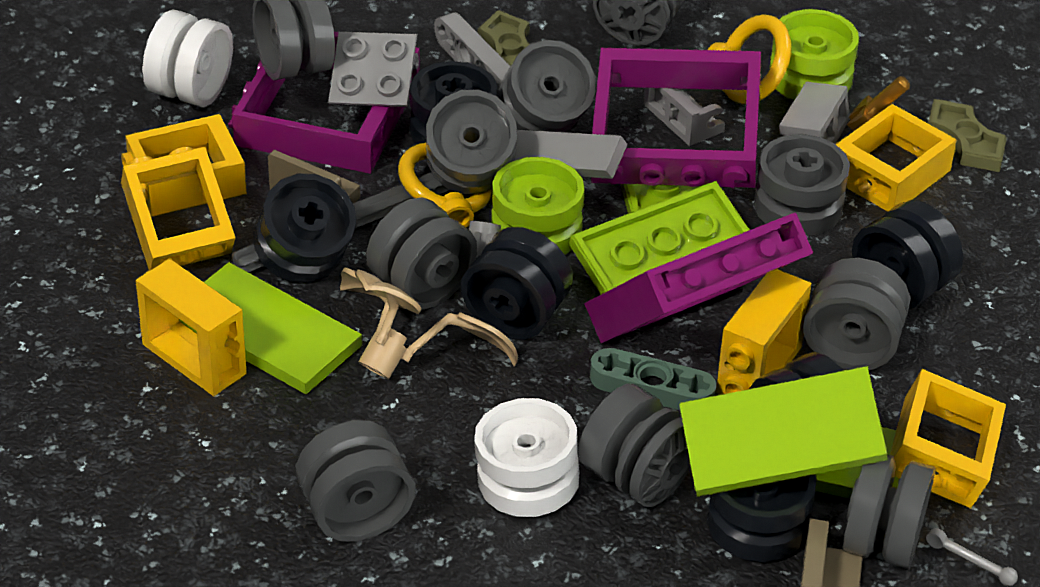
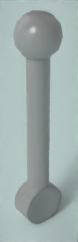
(938, 539)

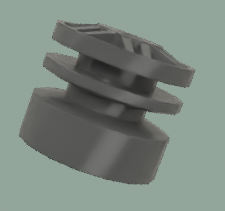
(636, 20)
(636, 445)

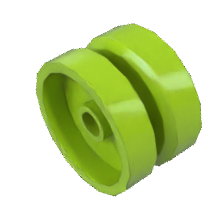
(821, 50)
(540, 197)

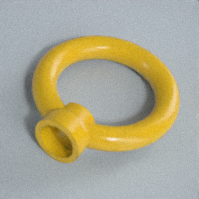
(781, 58)
(453, 202)

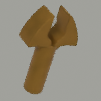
(872, 106)

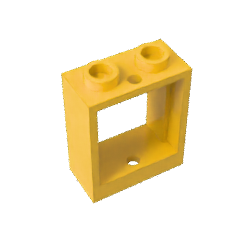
(888, 184)
(185, 189)
(186, 247)
(763, 331)
(204, 356)
(959, 476)

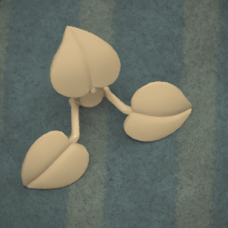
(387, 344)

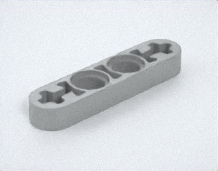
(468, 46)

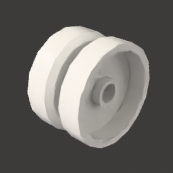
(187, 58)
(527, 457)

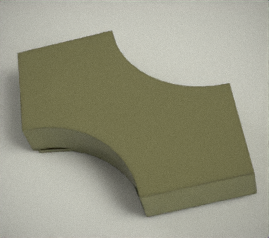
(505, 34)
(975, 143)

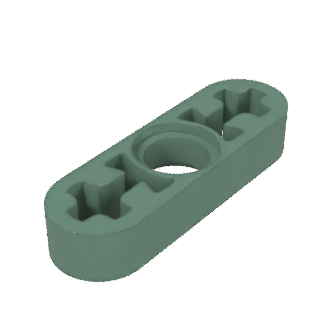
(641, 366)

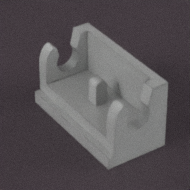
(818, 111)
(684, 114)

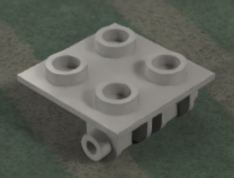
(373, 69)

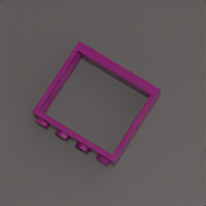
(682, 71)
(308, 141)
(698, 277)

